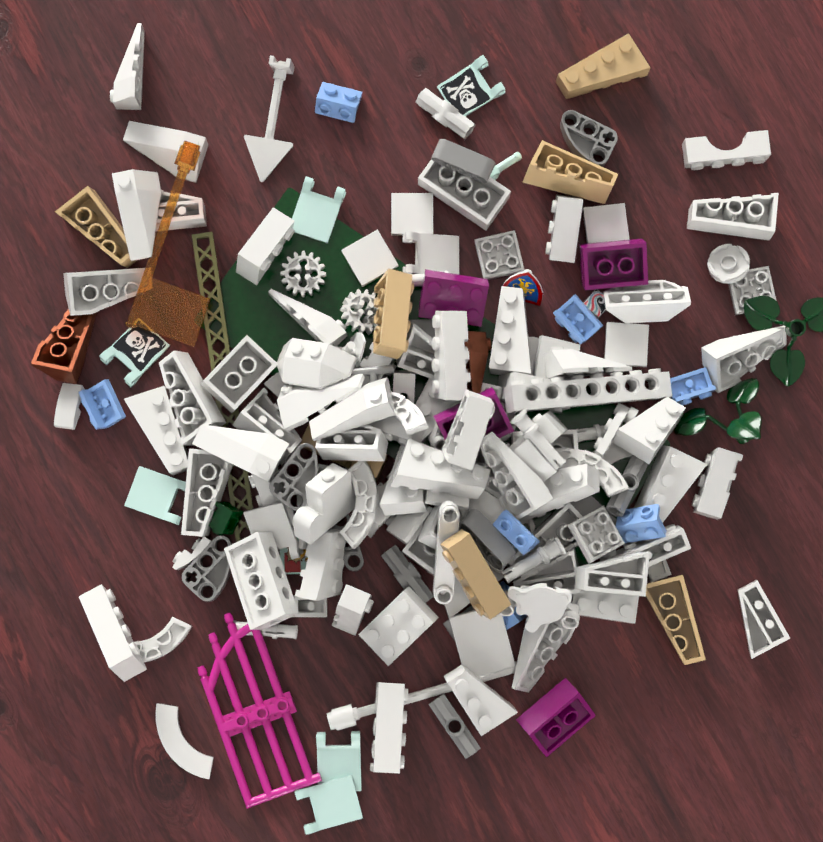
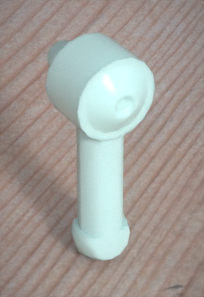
(505, 164)

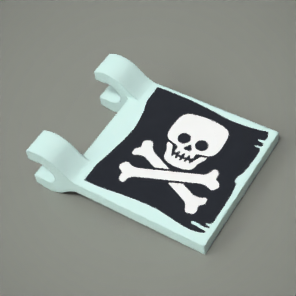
(469, 89)
(137, 351)

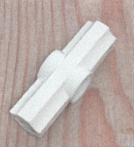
(445, 113)

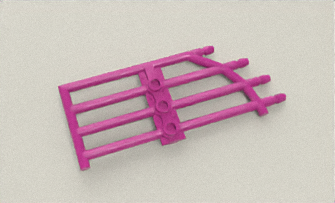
(255, 715)

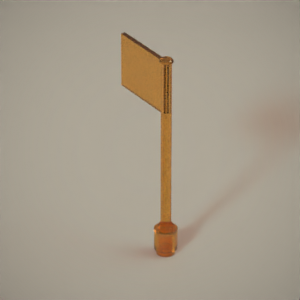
(160, 305)

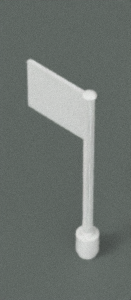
(481, 649)

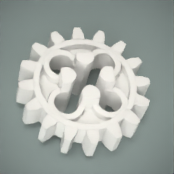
(294, 265)
(356, 302)

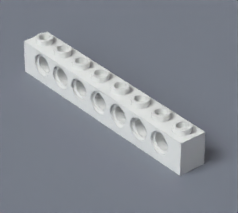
(658, 388)

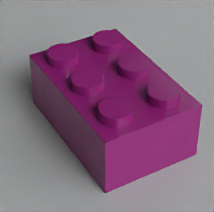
(613, 264)
(453, 293)
(498, 424)

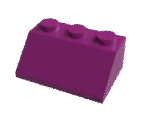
(556, 717)

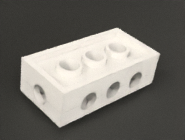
(261, 581)

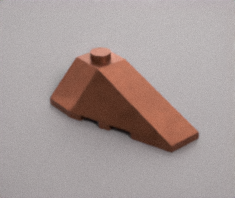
(65, 348)
(478, 350)

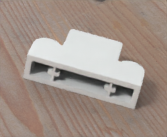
(329, 500)

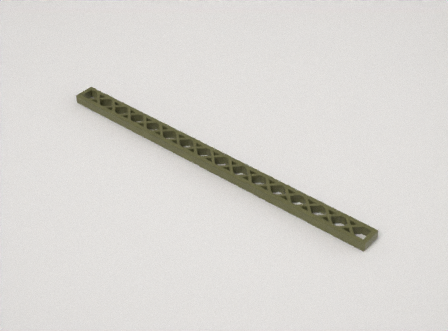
(211, 248)

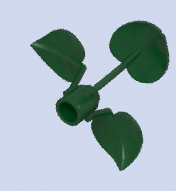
(762, 313)
(742, 429)

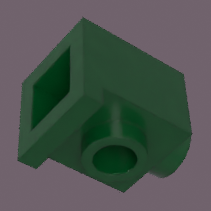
(225, 518)

